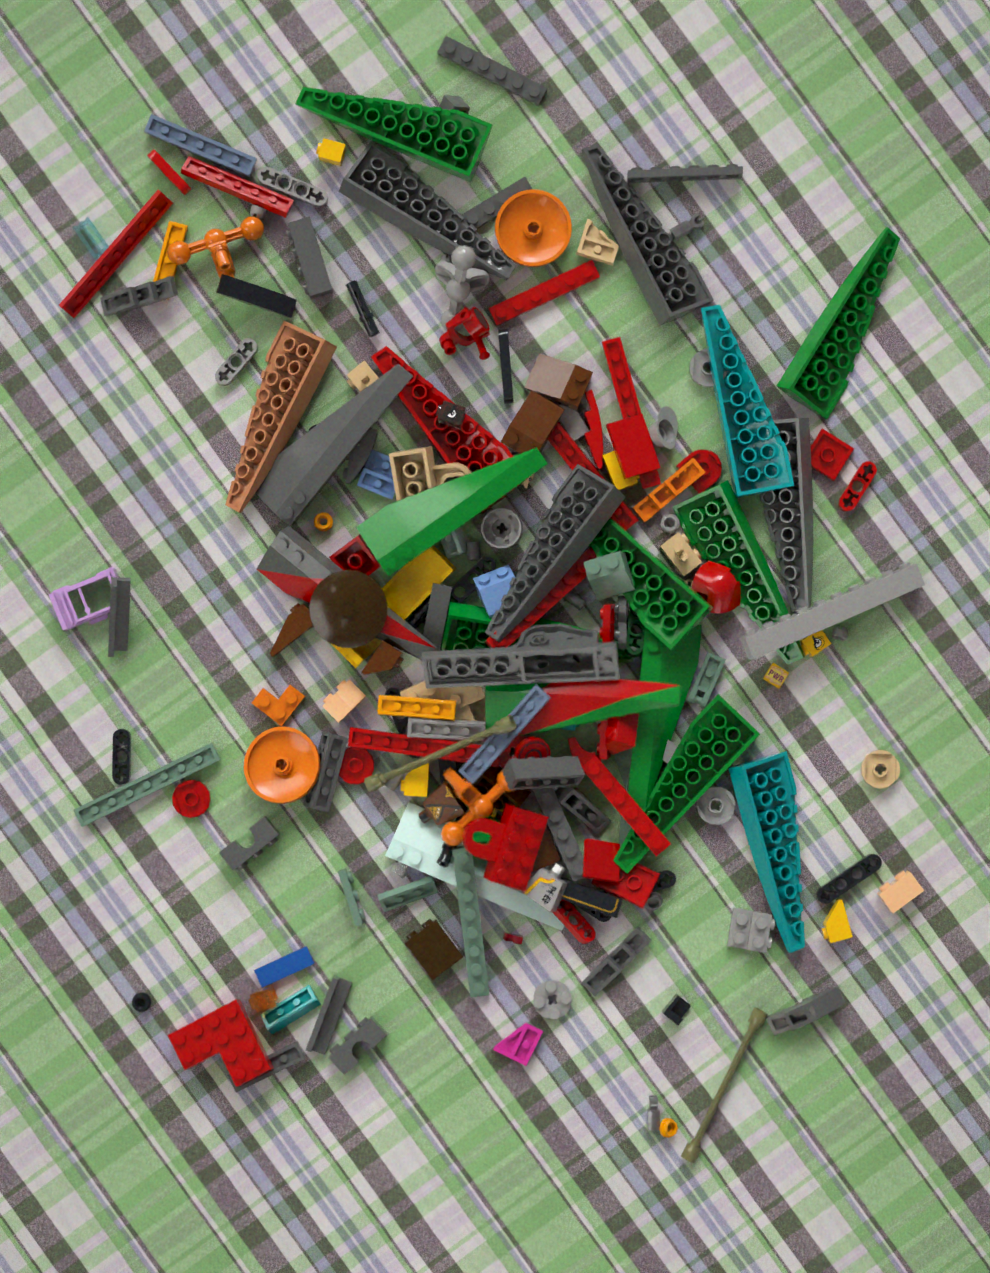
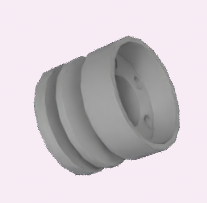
(490, 528)

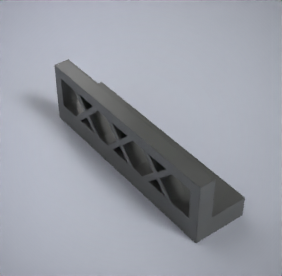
(119, 615)
(331, 754)
(329, 1015)

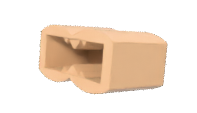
(343, 700)

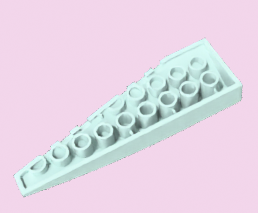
(420, 847)

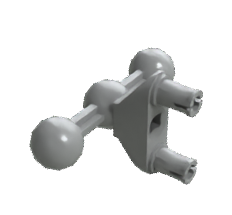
(459, 279)

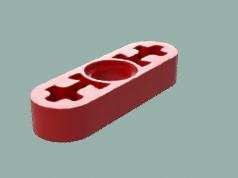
(169, 172)
(869, 477)
(586, 927)

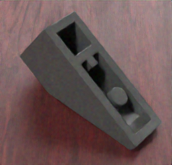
(582, 808)

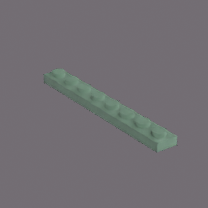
(146, 784)
(470, 922)

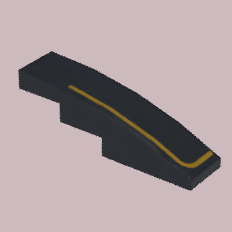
(592, 898)

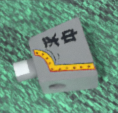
(547, 887)

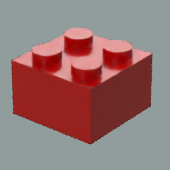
(356, 557)

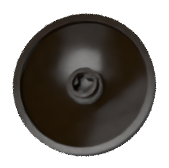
(348, 608)

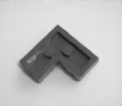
(620, 630)

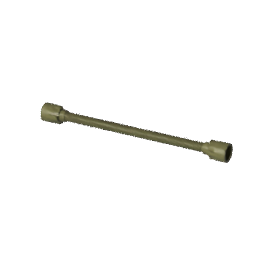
(502, 726)
(692, 1149)

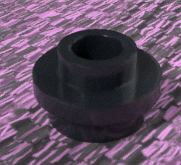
(135, 1002)

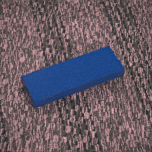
(284, 966)

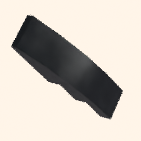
(256, 296)

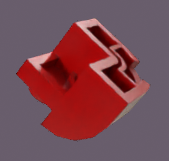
(717, 587)

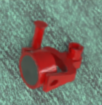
(475, 325)

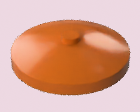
(533, 228)
(282, 765)

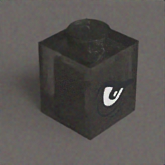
(451, 414)

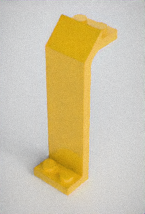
(405, 593)

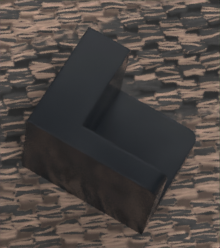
(676, 1009)

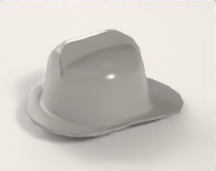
(664, 430)

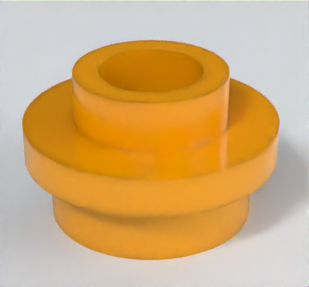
(318, 517)
(668, 1127)

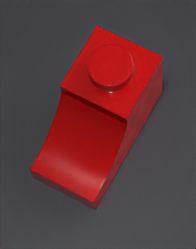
(576, 750)

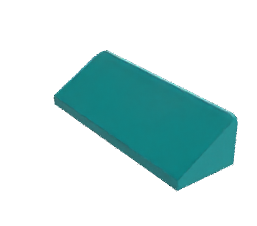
(290, 1009)

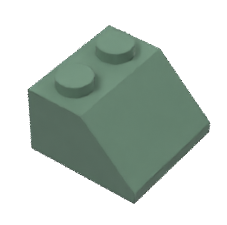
(609, 575)

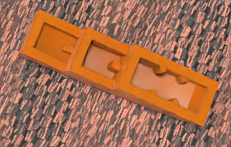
(668, 490)

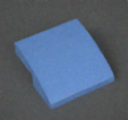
(378, 475)

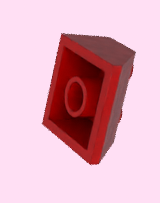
(621, 733)

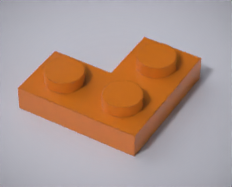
(281, 708)

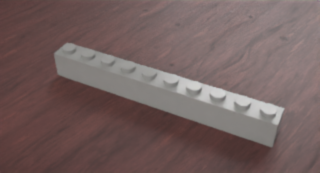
(832, 611)

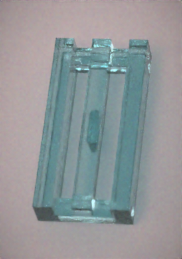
(82, 225)

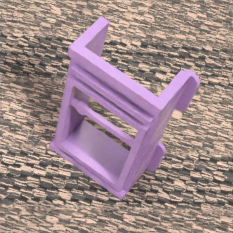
(64, 607)

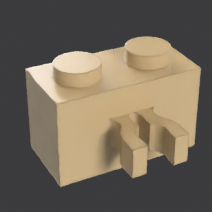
(361, 377)
(681, 554)

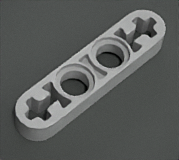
(293, 185)

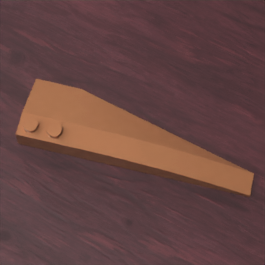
(287, 385)

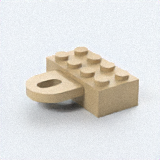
(416, 471)
(462, 695)

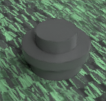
(654, 901)

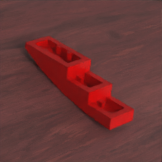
(594, 437)

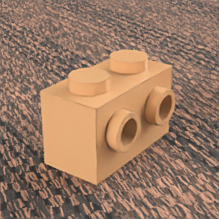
(899, 891)

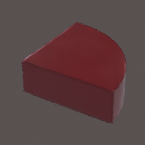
(517, 939)

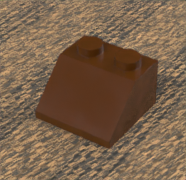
(383, 659)

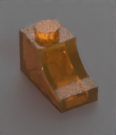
(264, 998)

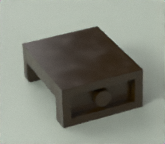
(433, 948)

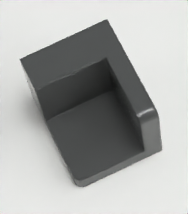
(454, 102)

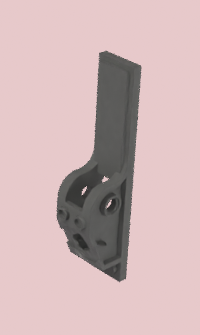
(520, 664)

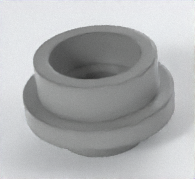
(670, 517)

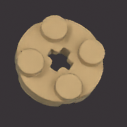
(887, 777)

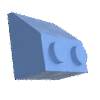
(492, 588)

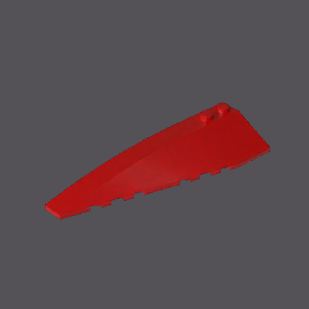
(468, 445)

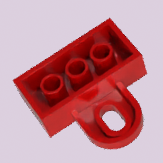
(511, 845)

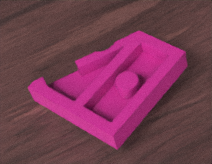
(520, 1043)

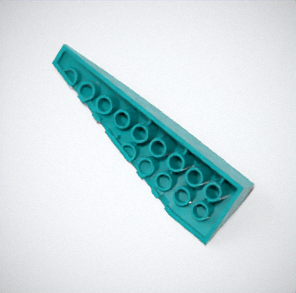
(768, 811)

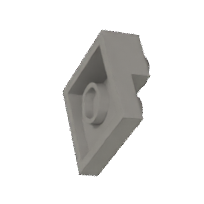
(750, 930)

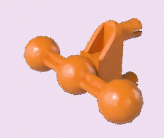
(216, 242)
(479, 805)

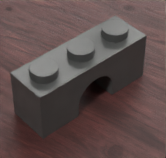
(264, 834)
(368, 1031)

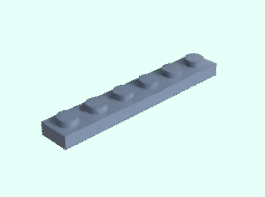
(200, 145)
(496, 744)

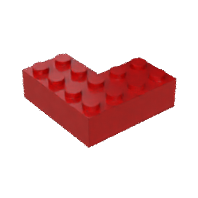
(225, 1033)

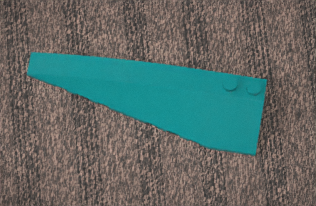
(751, 439)

